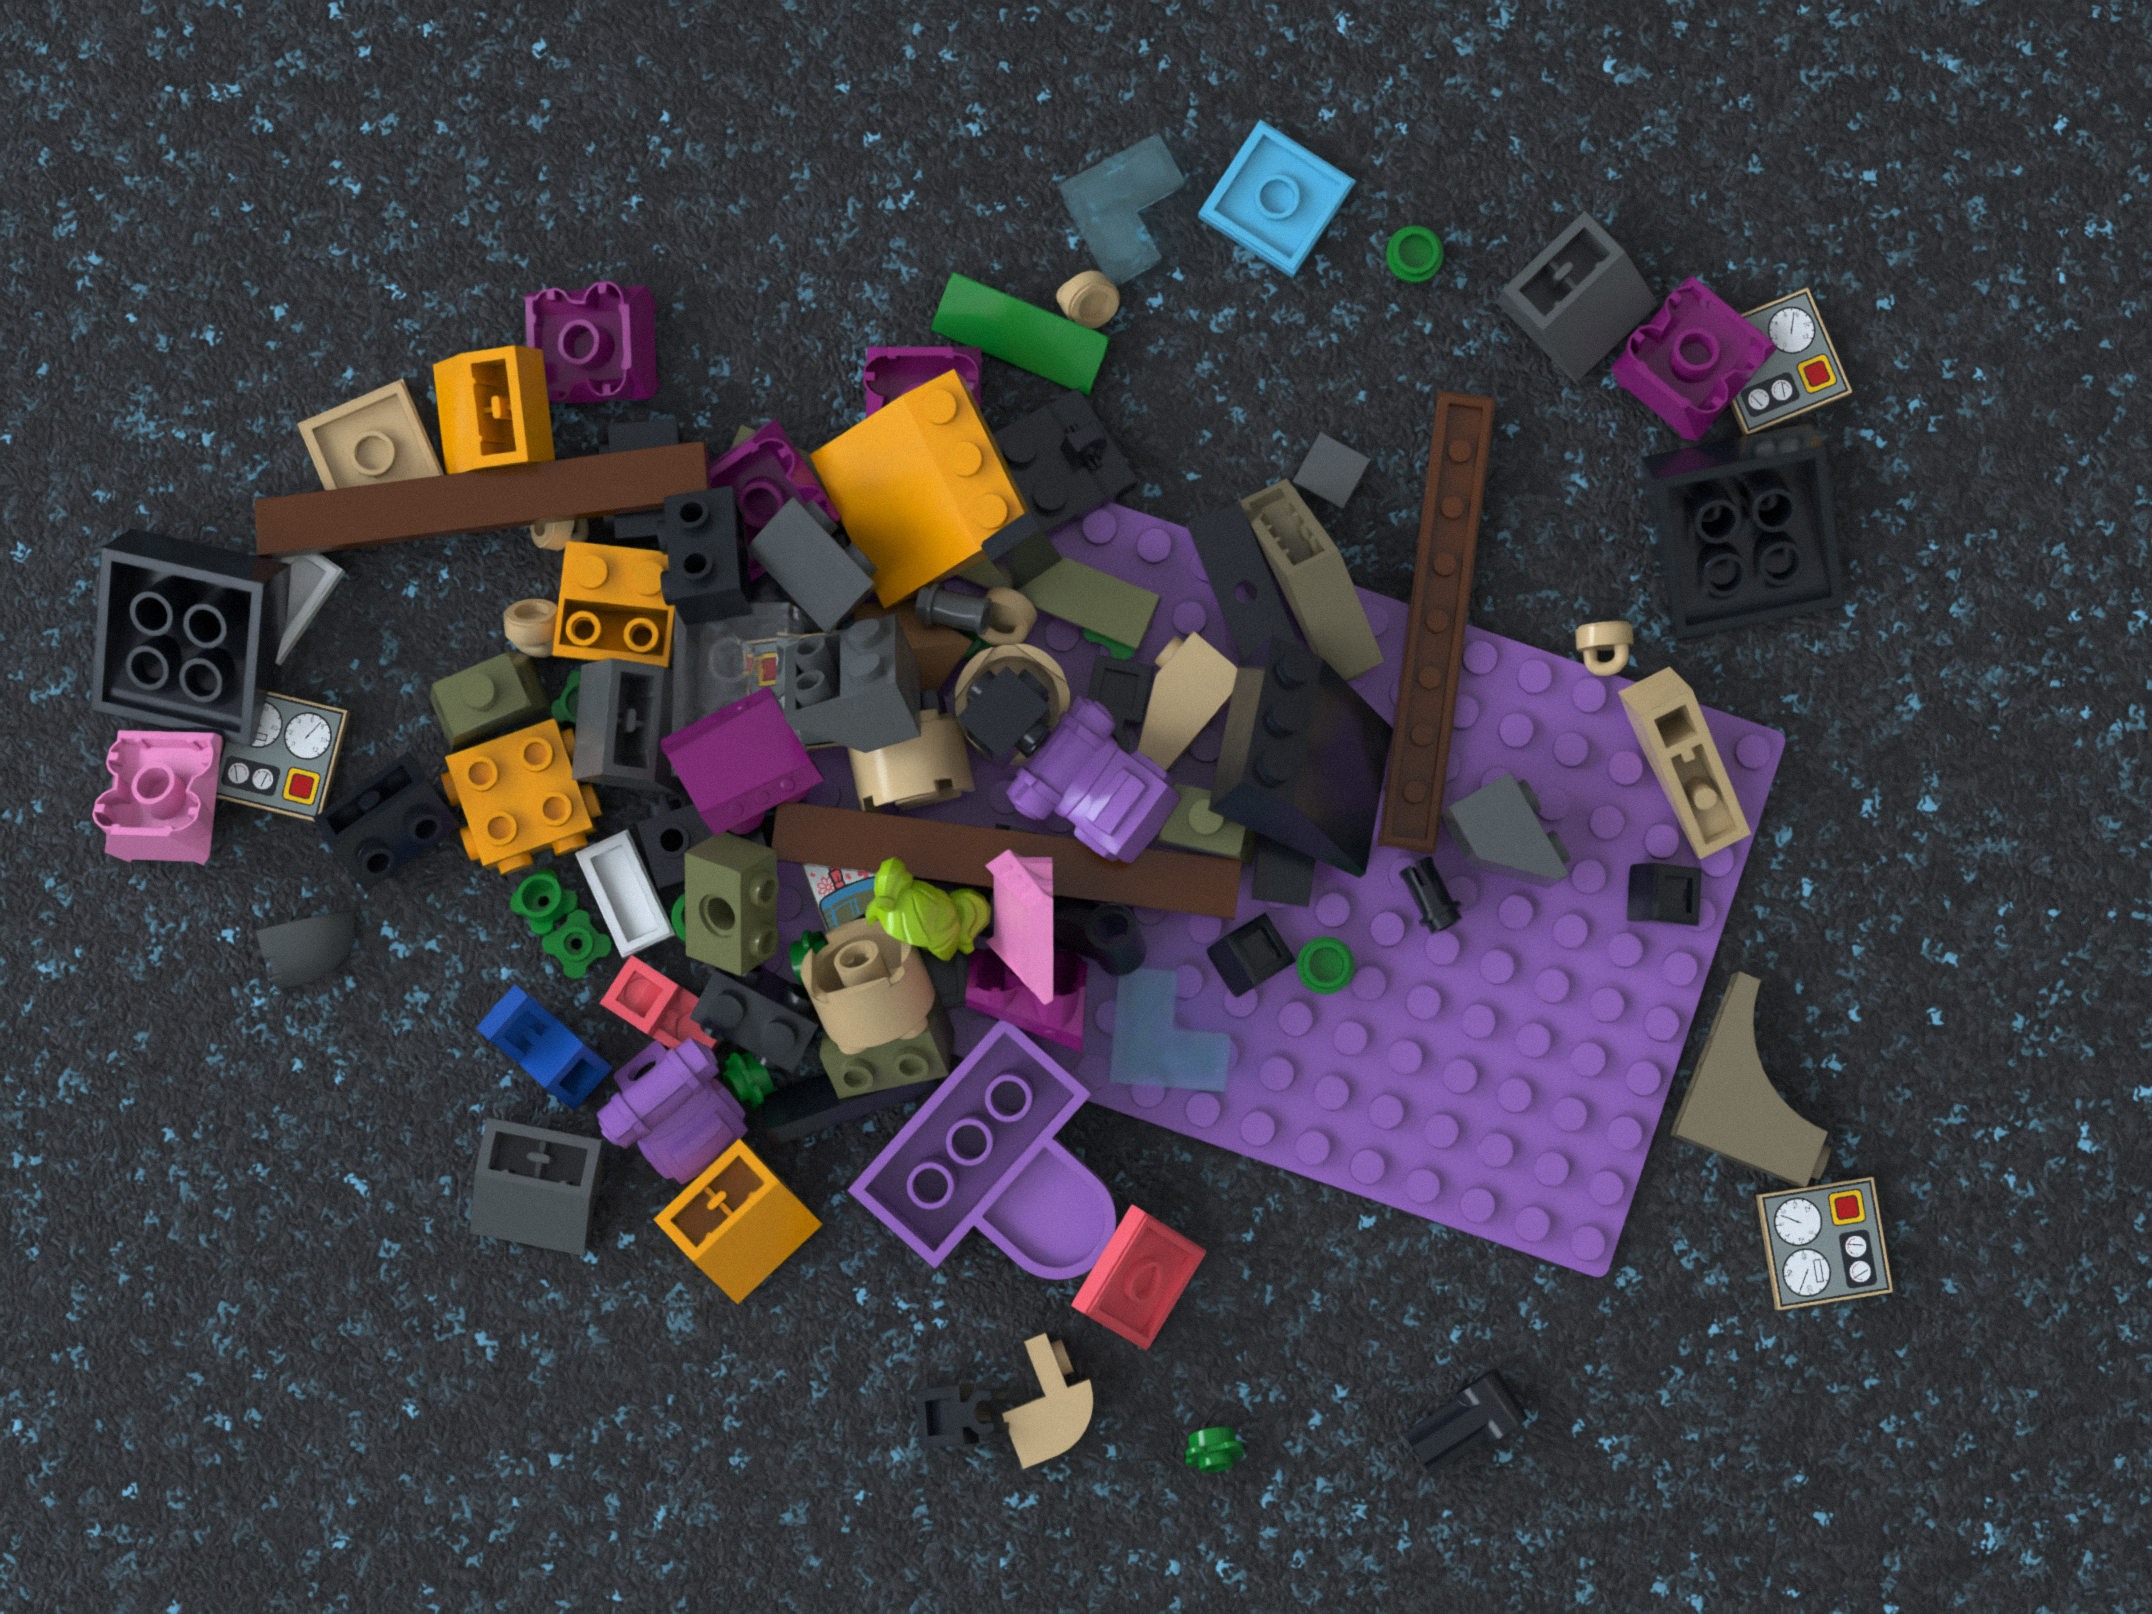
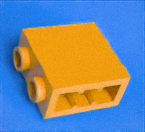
(521, 797)

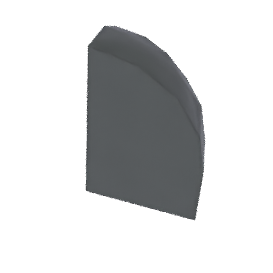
(307, 947)

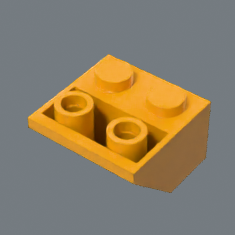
(493, 409)
(613, 605)
(738, 1221)

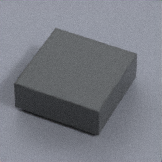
(1331, 471)

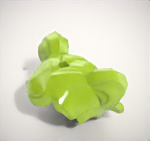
(925, 914)

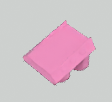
(160, 796)
(1024, 919)

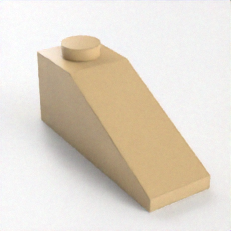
(1185, 698)
(1685, 760)

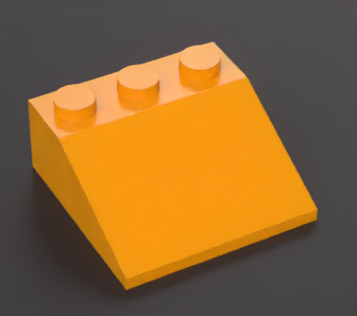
(920, 486)

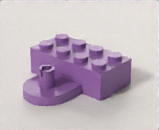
(991, 1161)

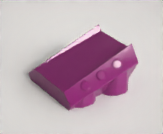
(594, 342)
(1692, 359)
(901, 369)
(765, 477)
(742, 763)
(1002, 994)

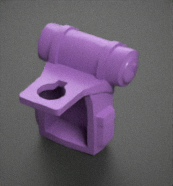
(1094, 783)
(674, 1110)

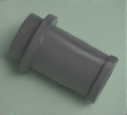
(953, 609)

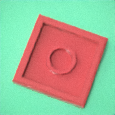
(1139, 1277)

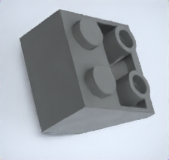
(1578, 297)
(812, 565)
(855, 685)
(620, 725)
(1503, 836)
(536, 1186)

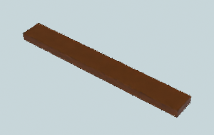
(479, 500)
(1436, 622)
(959, 855)

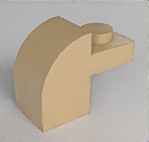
(1058, 1418)

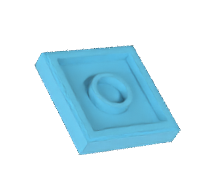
(1276, 199)

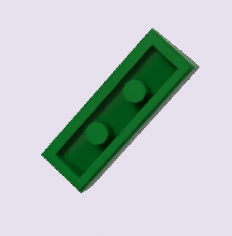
(1020, 334)

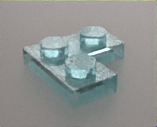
(1107, 203)
(1148, 1047)

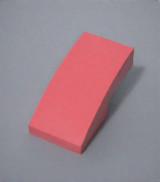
(655, 1005)

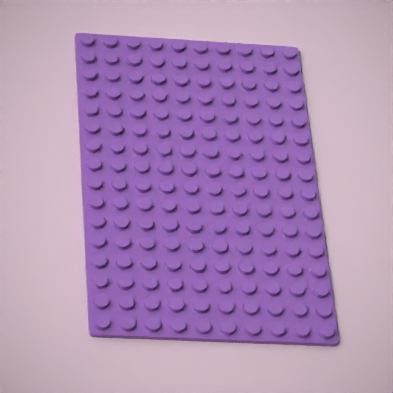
(1460, 1071)

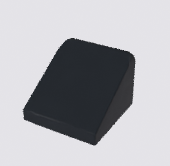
(1664, 894)
(1250, 955)

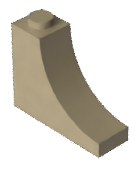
(1313, 580)
(1735, 1107)

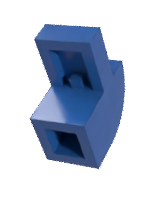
(544, 1047)

